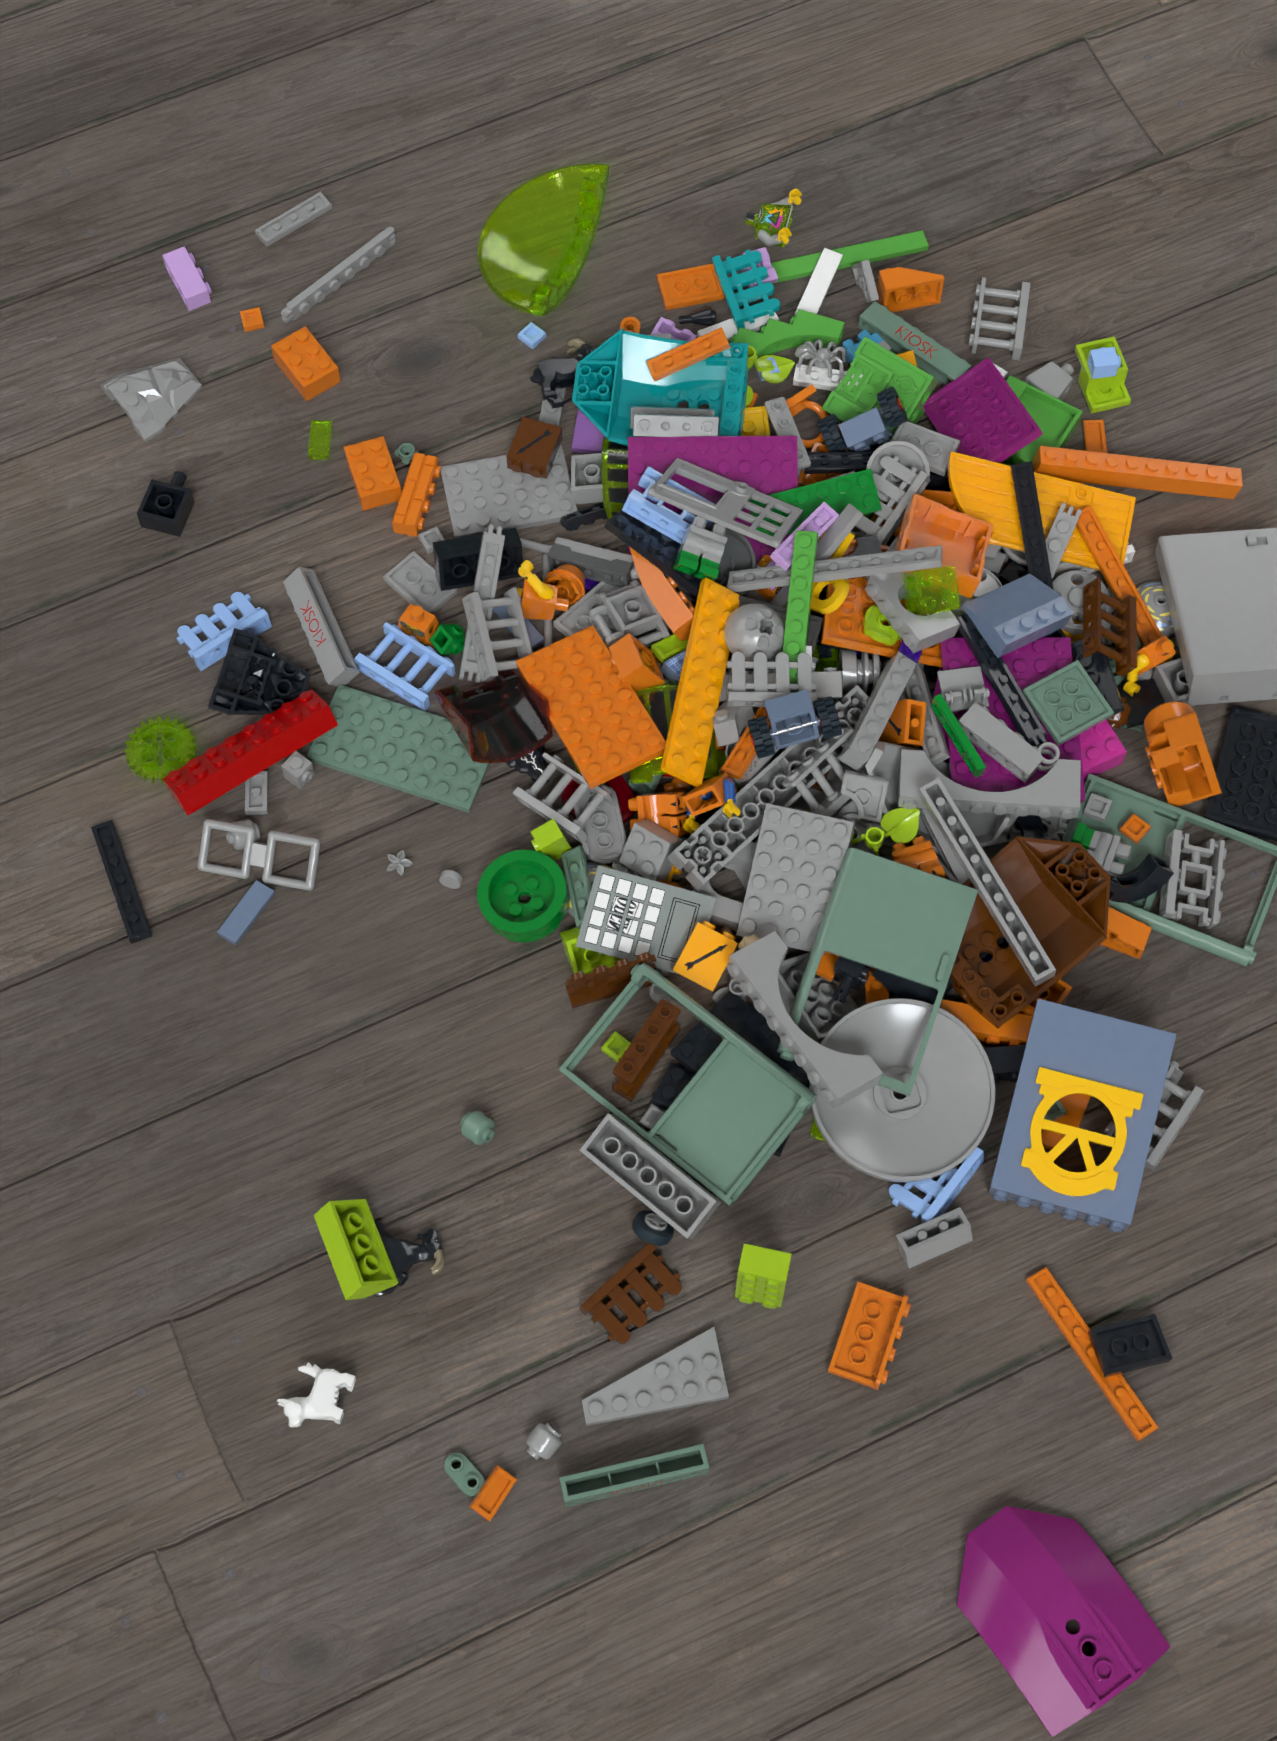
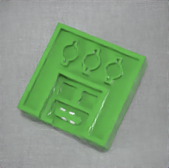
(873, 372)
(1053, 417)

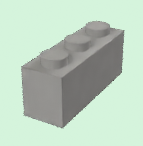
(934, 1237)

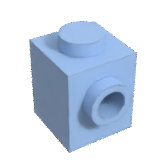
(1103, 362)

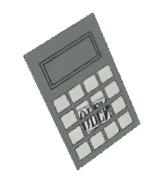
(640, 916)

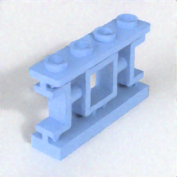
(657, 515)

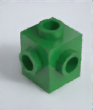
(448, 639)

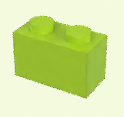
(550, 840)

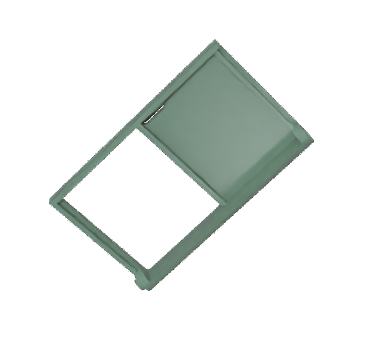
(894, 923)

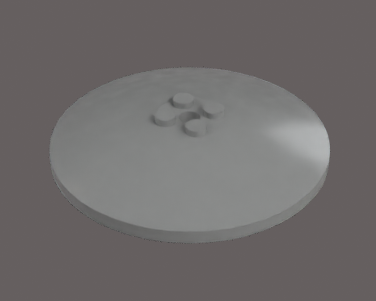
(942, 1115)

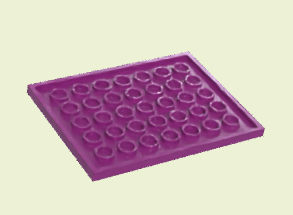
(759, 461)
(1027, 666)

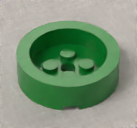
(507, 881)

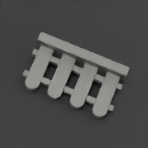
(897, 495)
(741, 698)

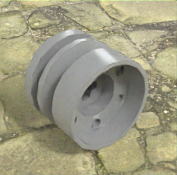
(858, 671)

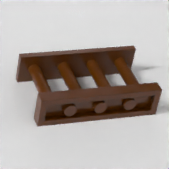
(1124, 622)

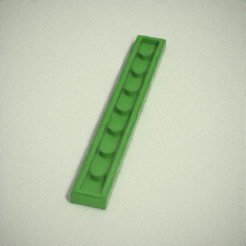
(873, 250)

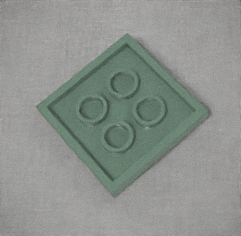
(1068, 702)

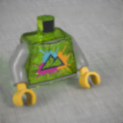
(774, 220)

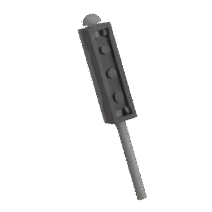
(594, 562)

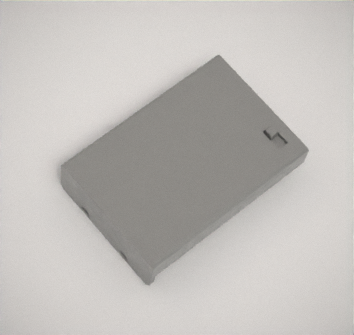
(1223, 611)

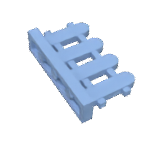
(216, 646)
(943, 1195)

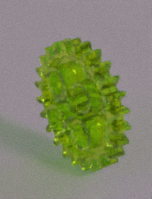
(139, 751)

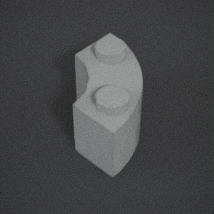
(730, 723)

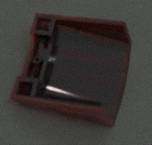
(498, 717)

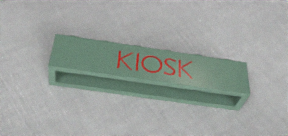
(904, 337)
(634, 1475)

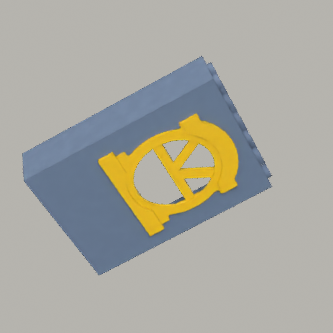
(1095, 1057)

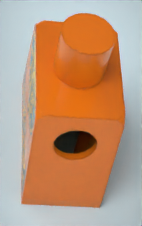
(418, 624)

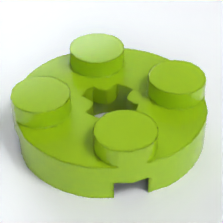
(878, 631)

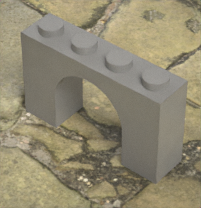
(915, 630)
(725, 910)

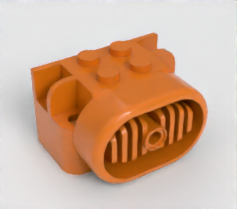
(1179, 754)

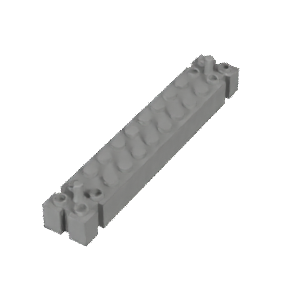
(722, 837)

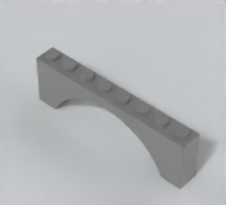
(1051, 796)
(834, 1073)

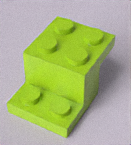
(1104, 392)

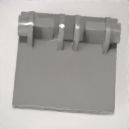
(963, 688)

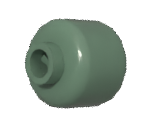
(477, 1127)

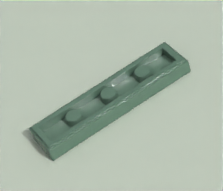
(577, 881)

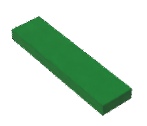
(958, 736)

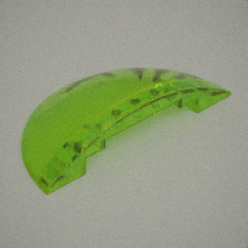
(543, 237)

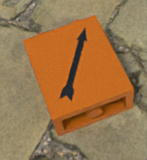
(906, 724)

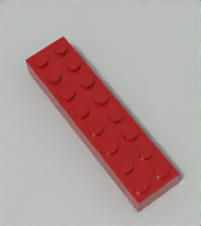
(250, 751)

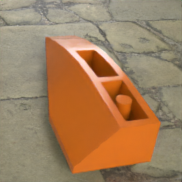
(662, 592)

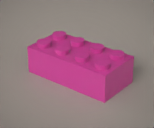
(1100, 749)

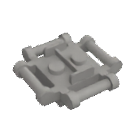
(630, 613)

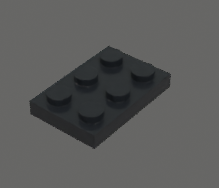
(1129, 1345)

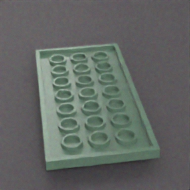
(398, 749)

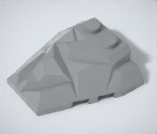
(153, 394)

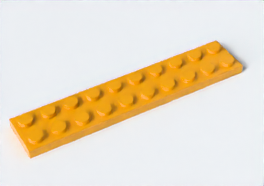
(699, 684)

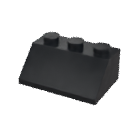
(907, 989)

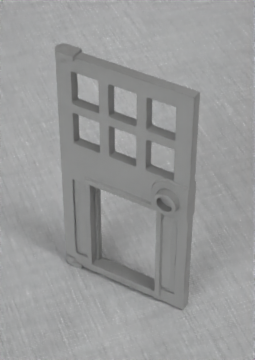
(730, 506)

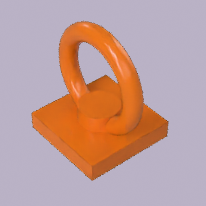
(799, 403)

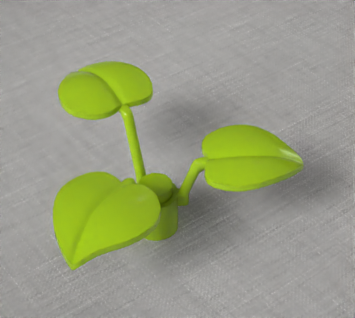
(762, 365)
(898, 823)

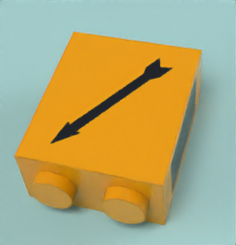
(705, 955)

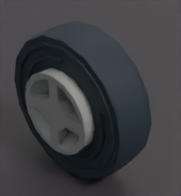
(652, 1228)

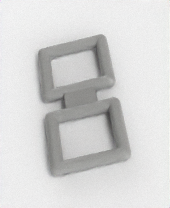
(258, 854)

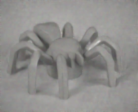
(820, 358)

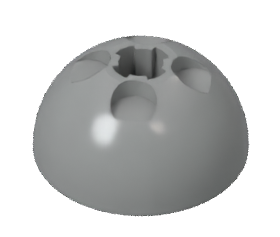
(755, 630)

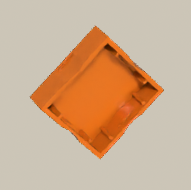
(961, 537)

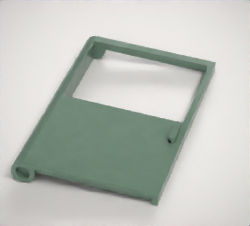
(1163, 820)
(727, 1114)

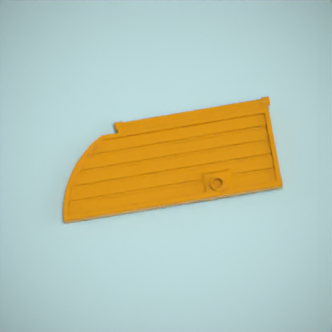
(988, 493)

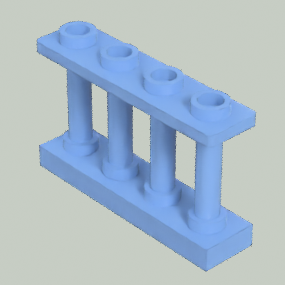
(402, 686)

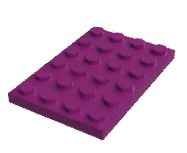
(982, 414)

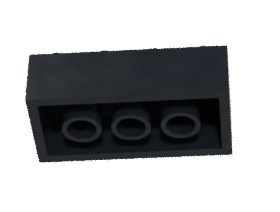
(458, 559)

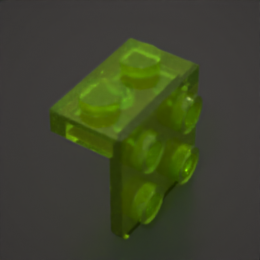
(932, 590)

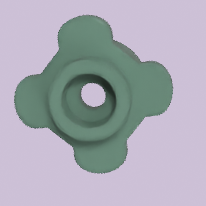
(402, 450)

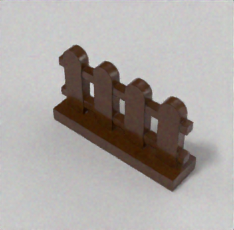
(604, 981)
(624, 1302)

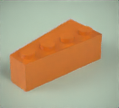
(1126, 934)

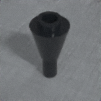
(702, 317)

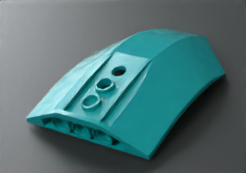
(619, 378)

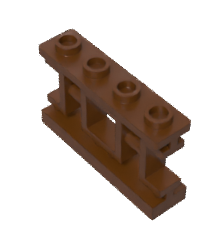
(646, 1050)

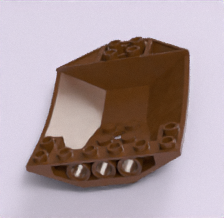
(1064, 903)

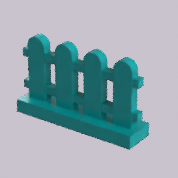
(743, 279)

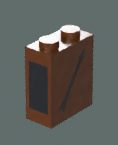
(534, 448)

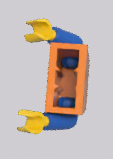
(708, 796)

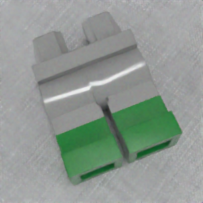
(701, 550)
(1103, 848)

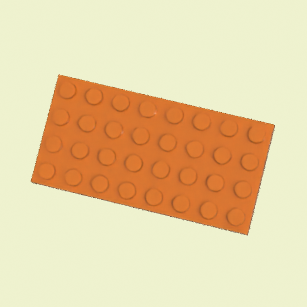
(592, 708)

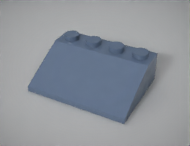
(1018, 614)

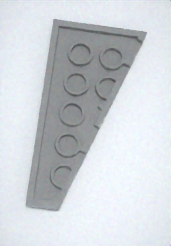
(675, 1380)

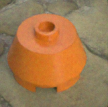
(569, 581)

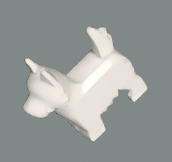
(323, 1398)

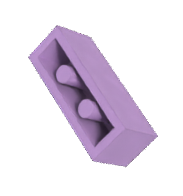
(187, 278)

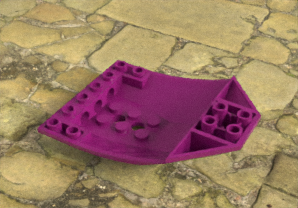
(1021, 1586)

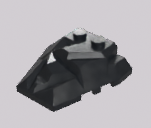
(255, 678)

